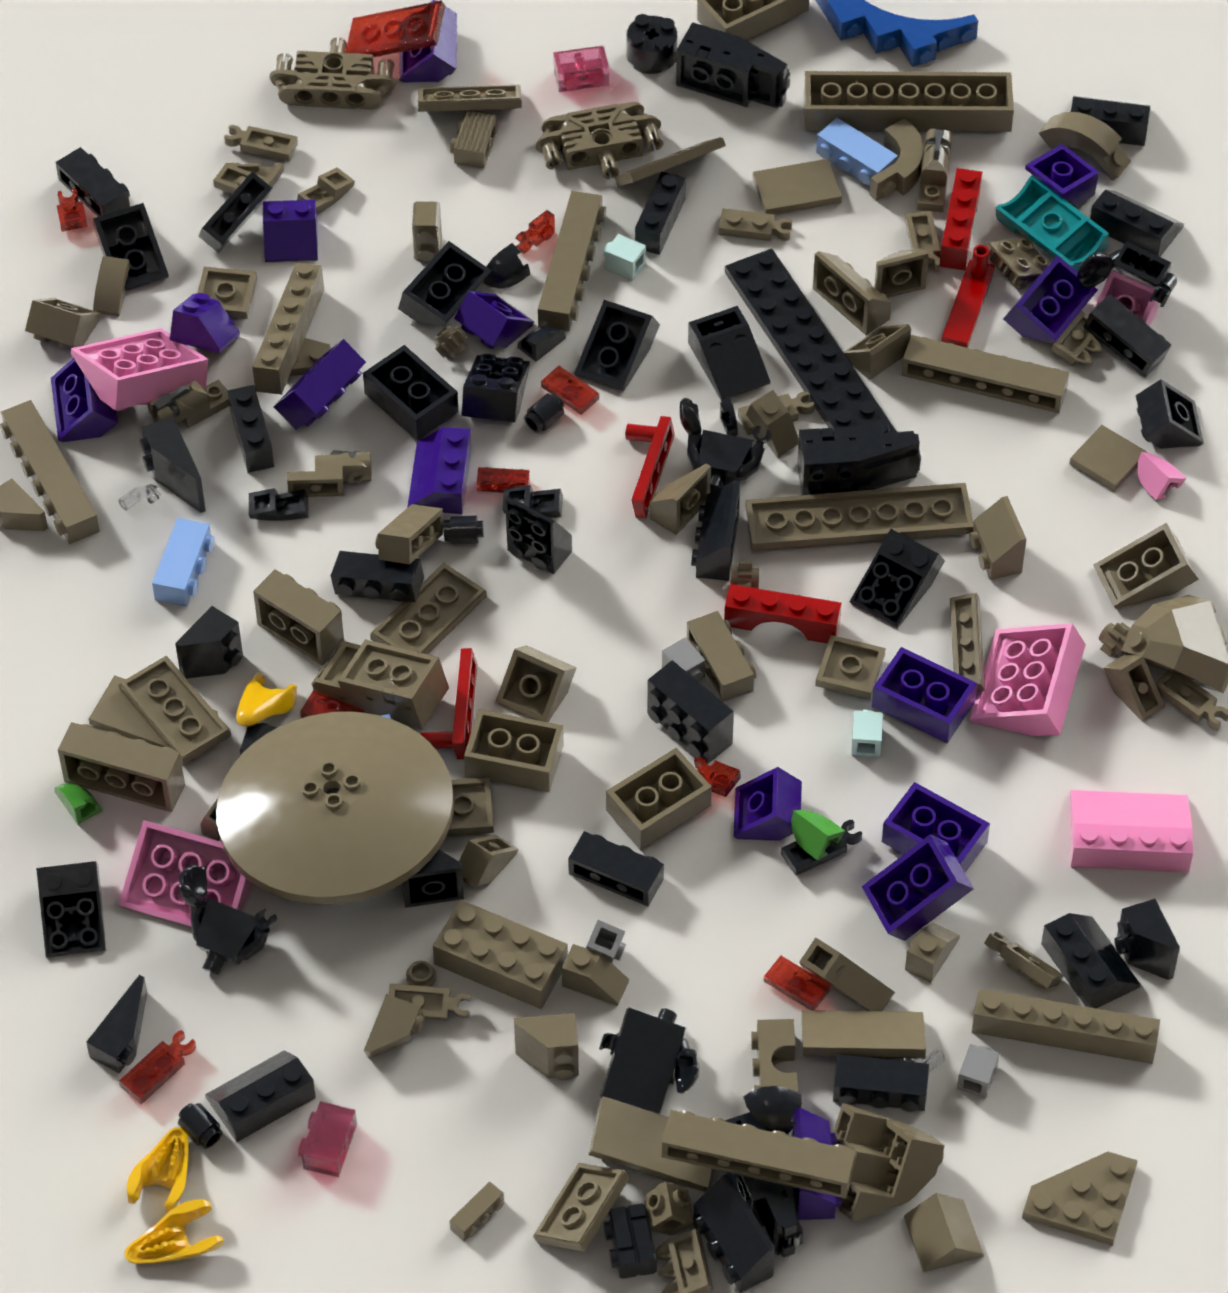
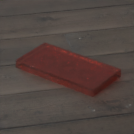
(396, 30)

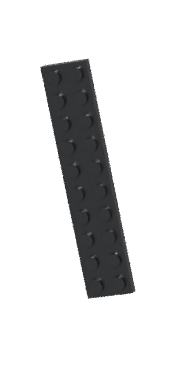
(804, 342)

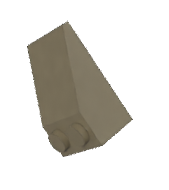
(1146, 569)

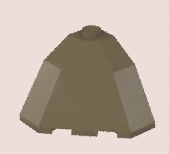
(1182, 639)
(889, 1161)

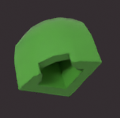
(78, 801)
(814, 832)

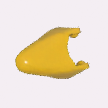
(260, 702)
(164, 1167)
(168, 1239)

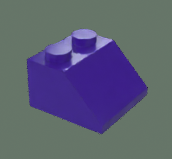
(1065, 174)
(290, 230)
(492, 319)
(203, 324)
(767, 806)

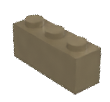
(410, 534)
(722, 655)

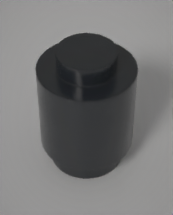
(544, 412)
(463, 529)
(199, 1125)

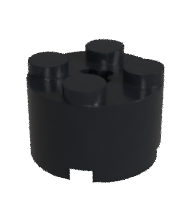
(651, 43)

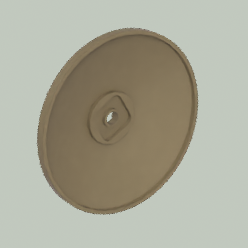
(342, 844)

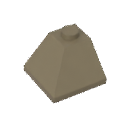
(902, 272)
(681, 499)

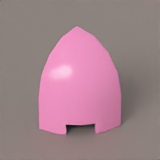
(1158, 475)

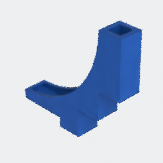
(885, 31)

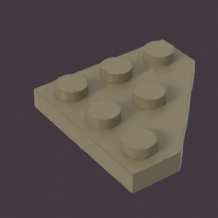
(1084, 1198)

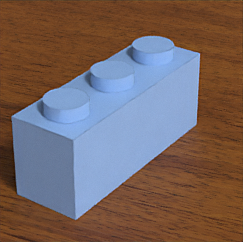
(853, 151)
(183, 562)

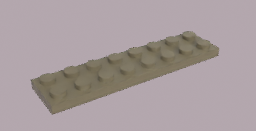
(858, 516)

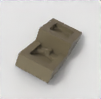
(329, 189)
(110, 285)

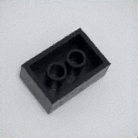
(410, 392)
(690, 712)

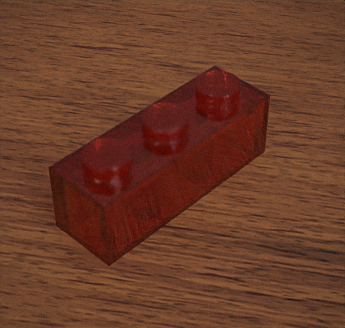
(499, 478)

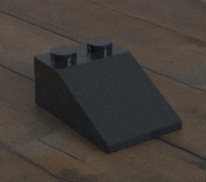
(131, 237)
(616, 345)
(172, 462)

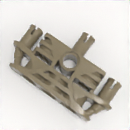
(333, 79)
(599, 137)

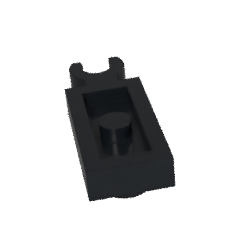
(801, 861)

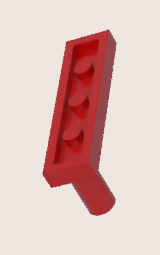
(969, 298)
(661, 441)
(463, 716)

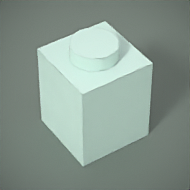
(625, 256)
(867, 733)

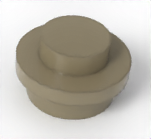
(421, 974)

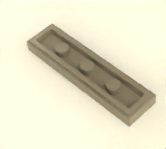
(967, 638)

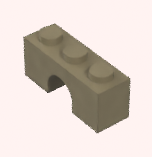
(774, 1044)

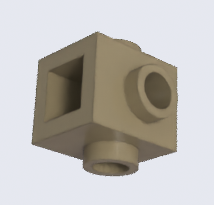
(669, 1208)

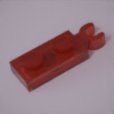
(156, 1068)

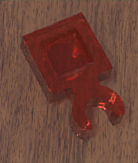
(71, 212)
(539, 230)
(719, 776)

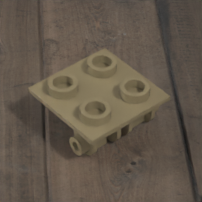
(1017, 260)

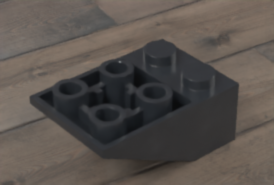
(727, 352)
(495, 388)
(536, 537)
(897, 578)
(71, 908)

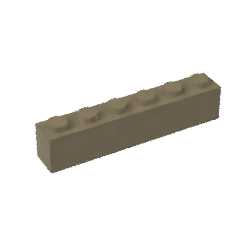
(570, 261)
(288, 328)
(985, 373)
(49, 472)
(1065, 1026)
(758, 1153)

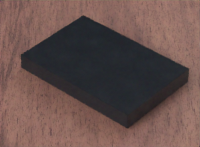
(643, 1060)

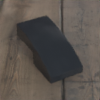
(545, 501)
(278, 507)

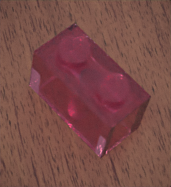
(581, 68)
(328, 1139)

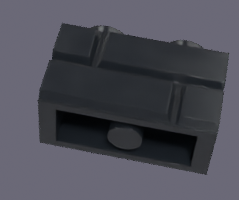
(631, 1241)

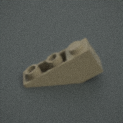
(845, 976)

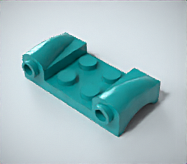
(1052, 223)

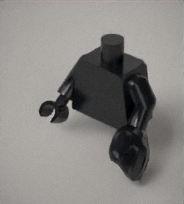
(1131, 262)
(728, 455)
(218, 927)
(686, 1065)

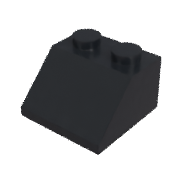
(1168, 417)
(209, 645)
(435, 883)
(1147, 939)

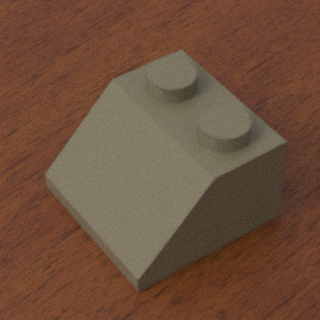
(61, 322)
(999, 540)
(535, 683)
(548, 1044)

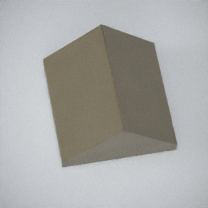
(879, 349)
(942, 1232)

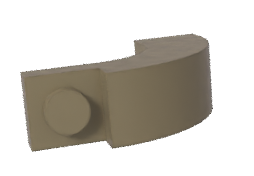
(1089, 135)
(903, 175)

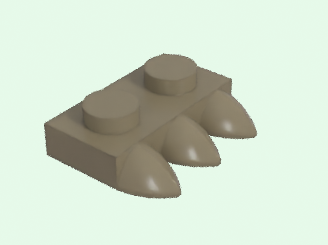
(1076, 342)
(686, 1265)

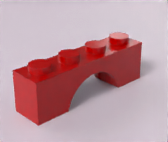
(960, 219)
(812, 616)

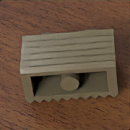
(474, 139)
(426, 230)

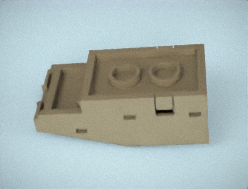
(384, 681)

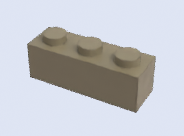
(477, 1211)

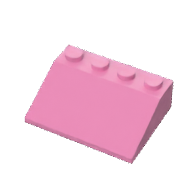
(139, 367)
(1029, 679)
(1130, 831)
(156, 867)

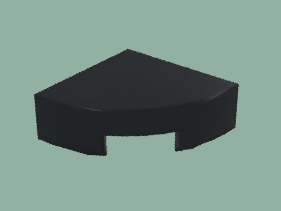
(728, 417)

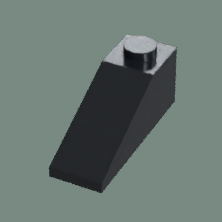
(118, 1035)

